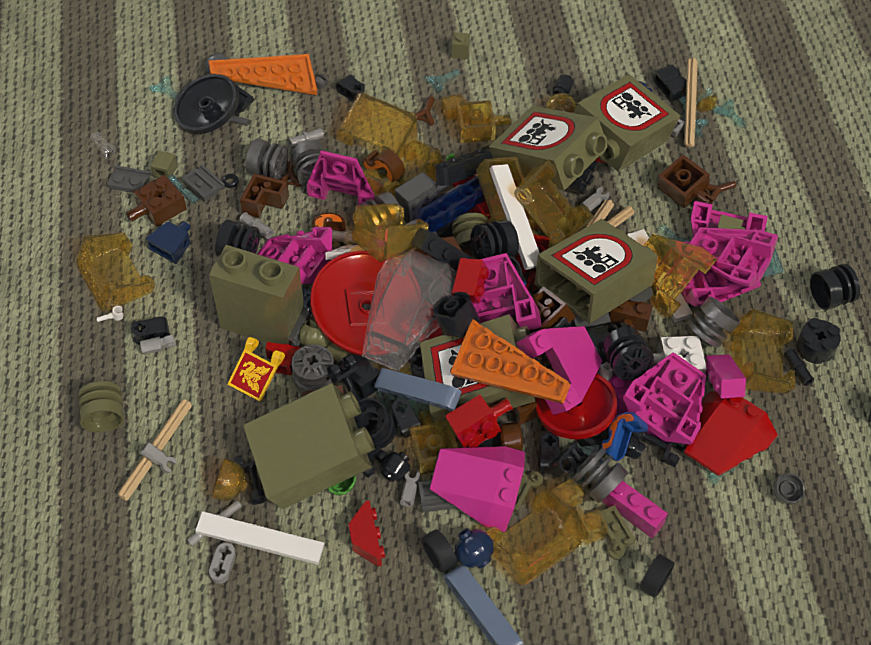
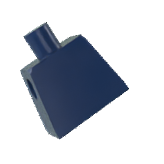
(170, 241)

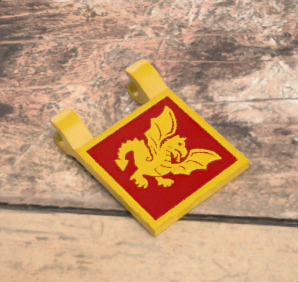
(253, 372)

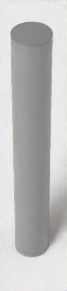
(226, 513)

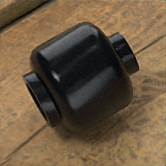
(395, 466)

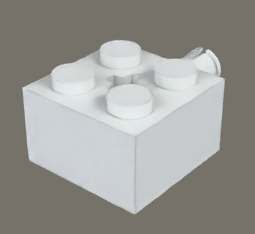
(685, 346)

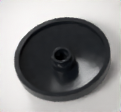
(206, 104)

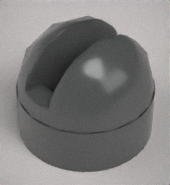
(319, 81)

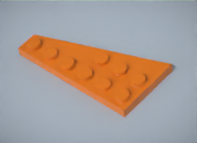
(277, 72)
(500, 364)

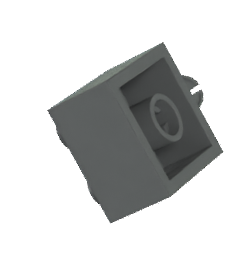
(416, 195)

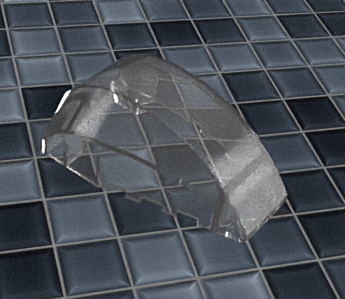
(404, 306)

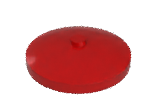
(586, 418)

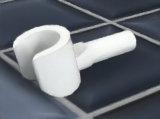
(116, 314)

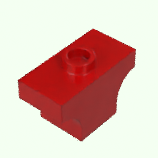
(289, 351)

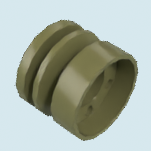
(463, 226)
(100, 406)

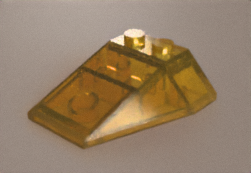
(674, 270)

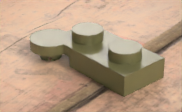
(533, 480)
(617, 533)

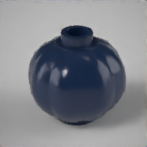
(474, 548)

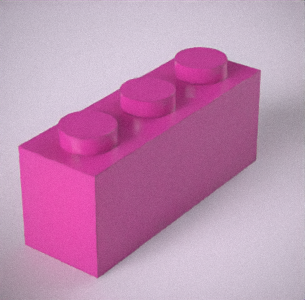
(725, 376)
(636, 509)

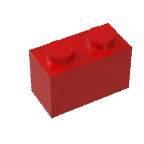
(471, 278)

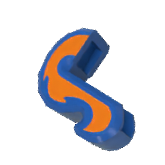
(620, 432)

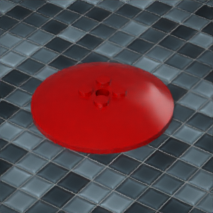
(339, 297)

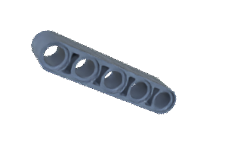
(418, 389)
(481, 607)

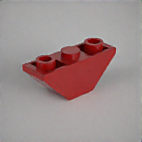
(365, 535)

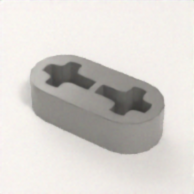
(226, 564)

